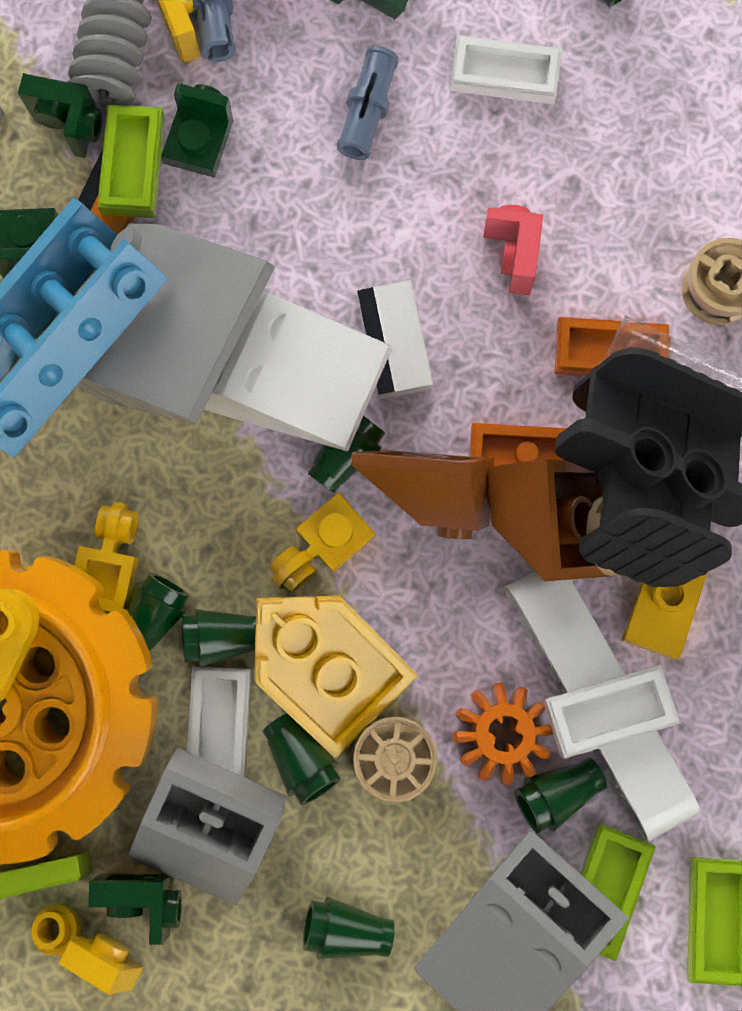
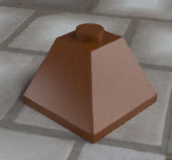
(432, 487)
(544, 514)

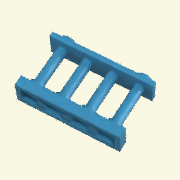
(86, 323)

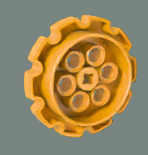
(98, 690)

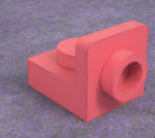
(522, 242)

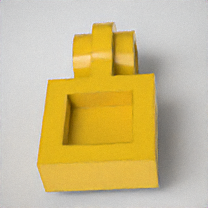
(332, 535)
(115, 571)
(96, 960)

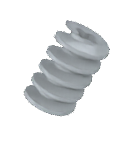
(110, 49)

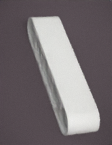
(580, 657)

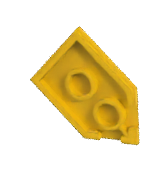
(325, 666)

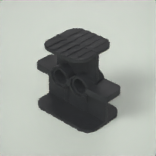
(666, 464)

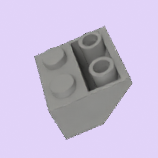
(207, 826)

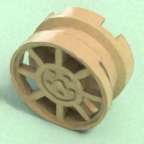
(715, 282)
(395, 759)

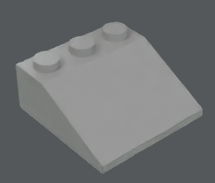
(186, 331)

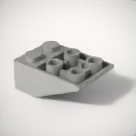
(522, 935)

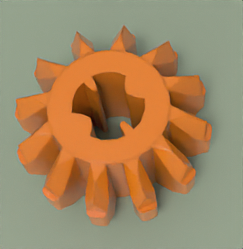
(521, 725)

